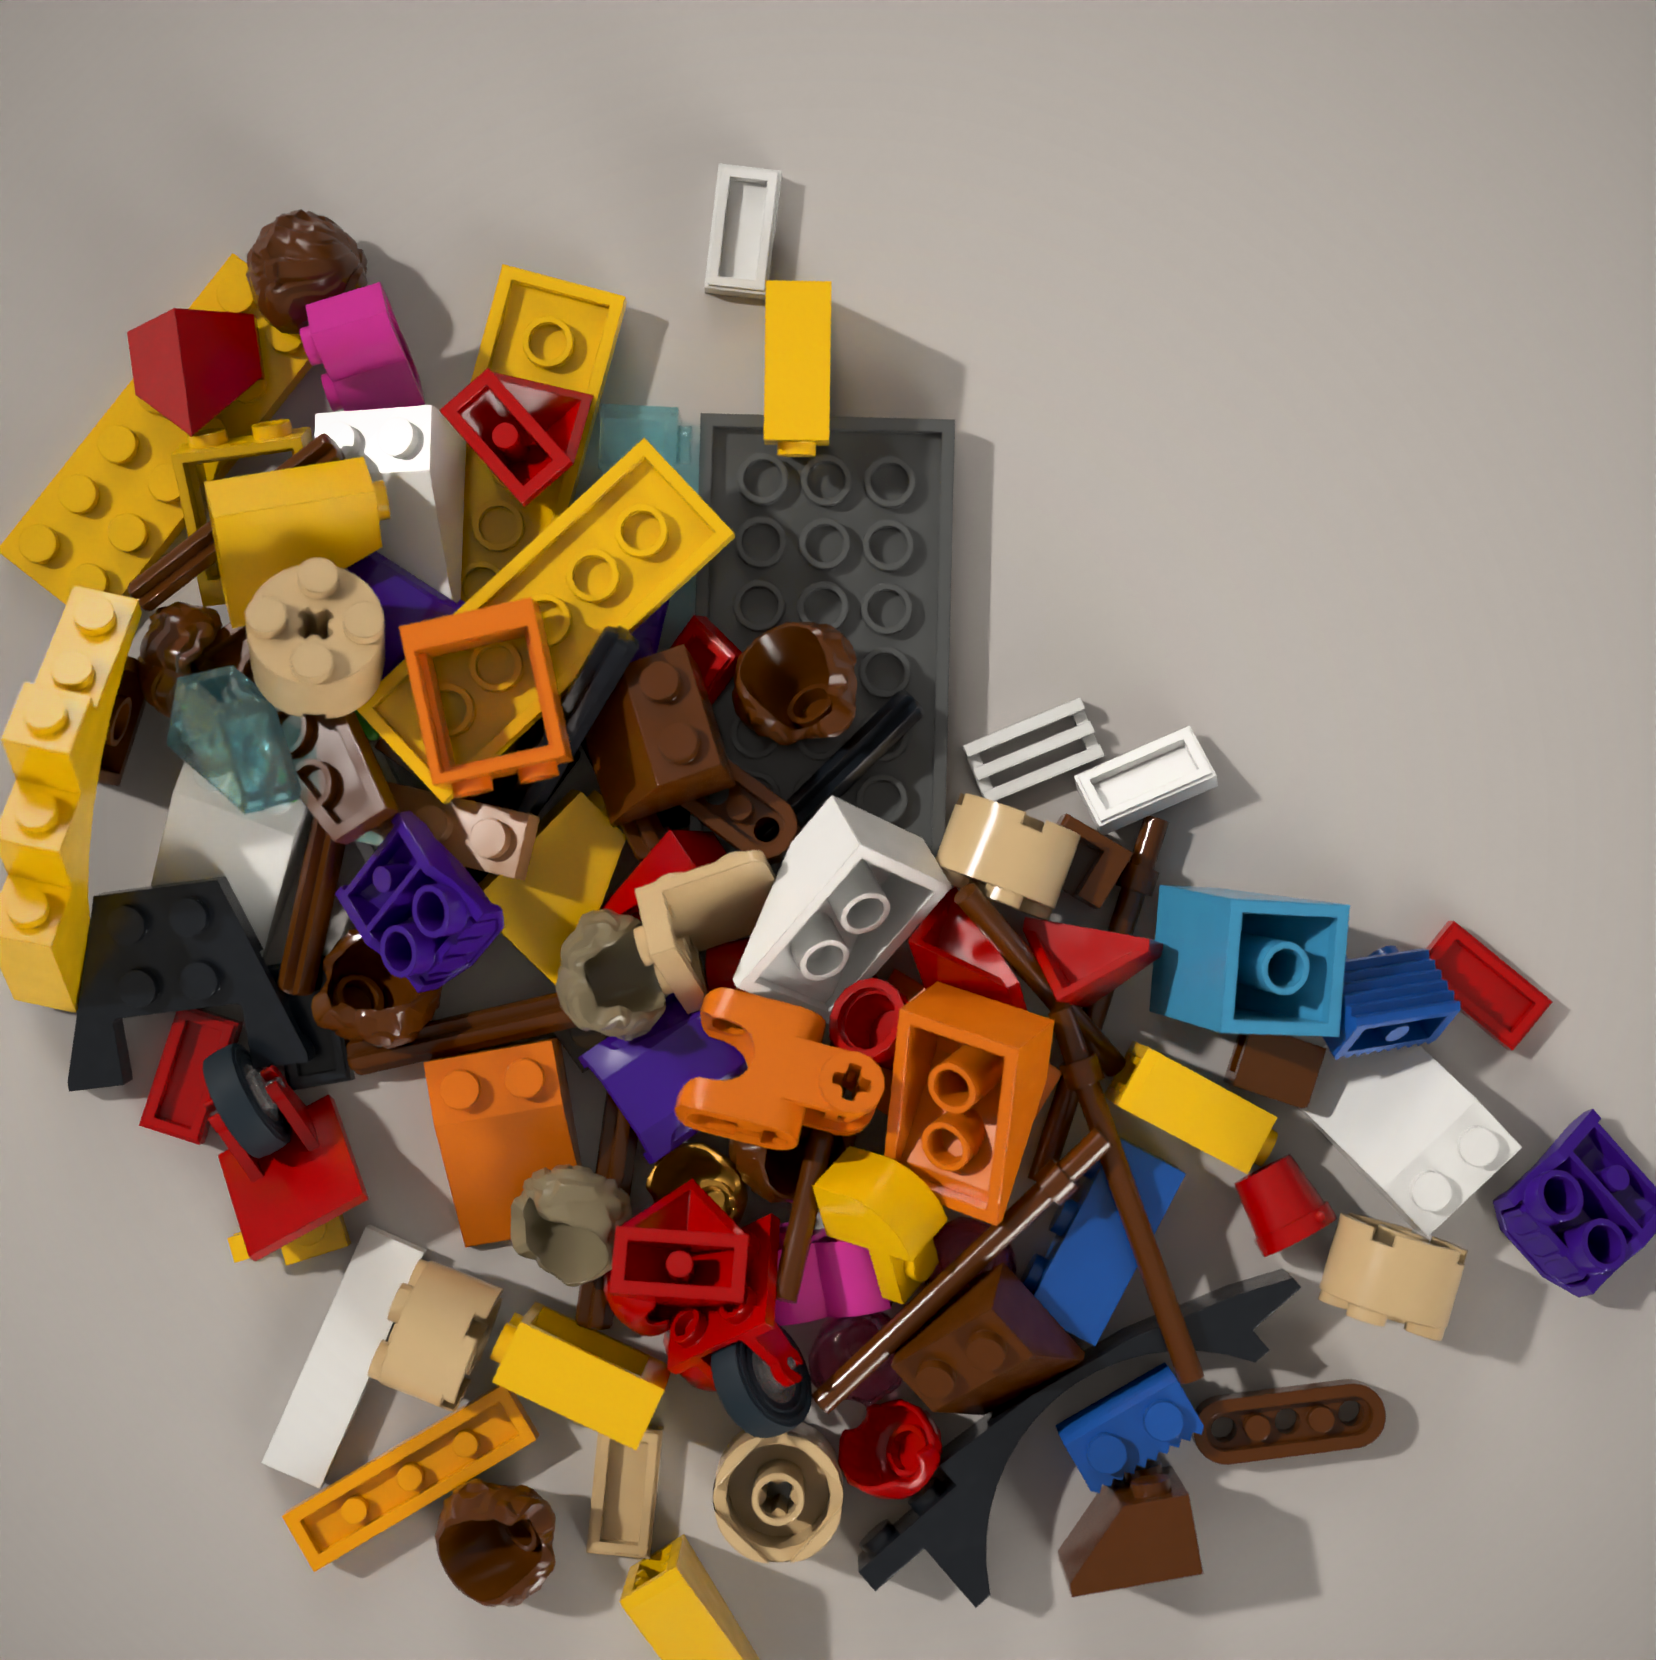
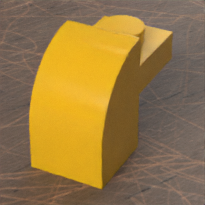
(886, 1210)

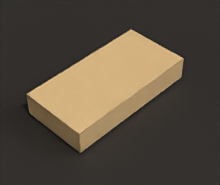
(625, 1496)

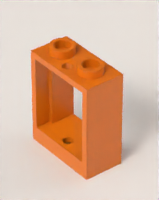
(469, 631)

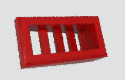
(673, 853)

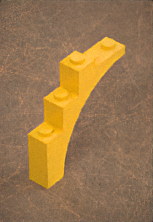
(46, 825)

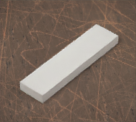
(341, 1357)

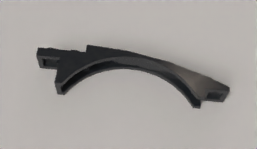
(954, 1514)

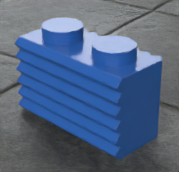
(1391, 1003)
(1129, 1427)

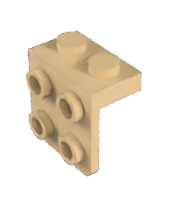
(696, 913)

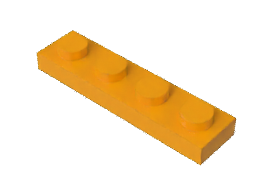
(410, 1476)

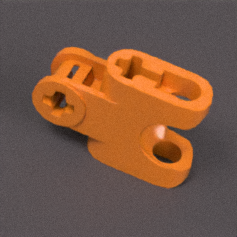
(788, 1076)

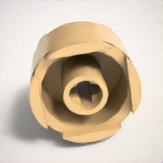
(316, 640)
(1007, 854)
(1392, 1275)
(437, 1334)
(778, 1526)

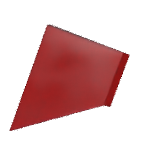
(195, 363)
(520, 429)
(958, 954)
(1085, 961)
(681, 1253)

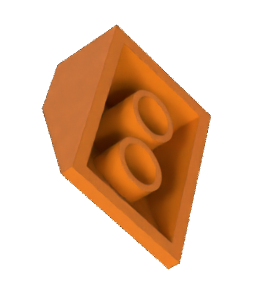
(966, 1095)
(498, 1123)

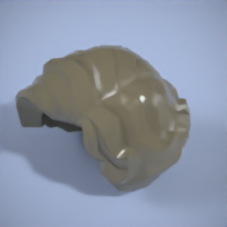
(605, 980)
(569, 1222)

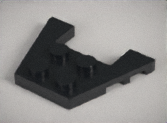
(174, 953)

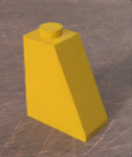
(797, 366)
(288, 517)
(564, 879)
(1193, 1108)
(681, 1608)

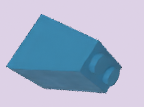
(1249, 961)

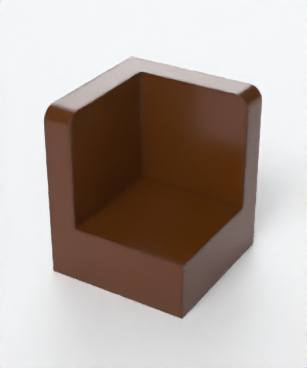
(1095, 864)
(1275, 1067)

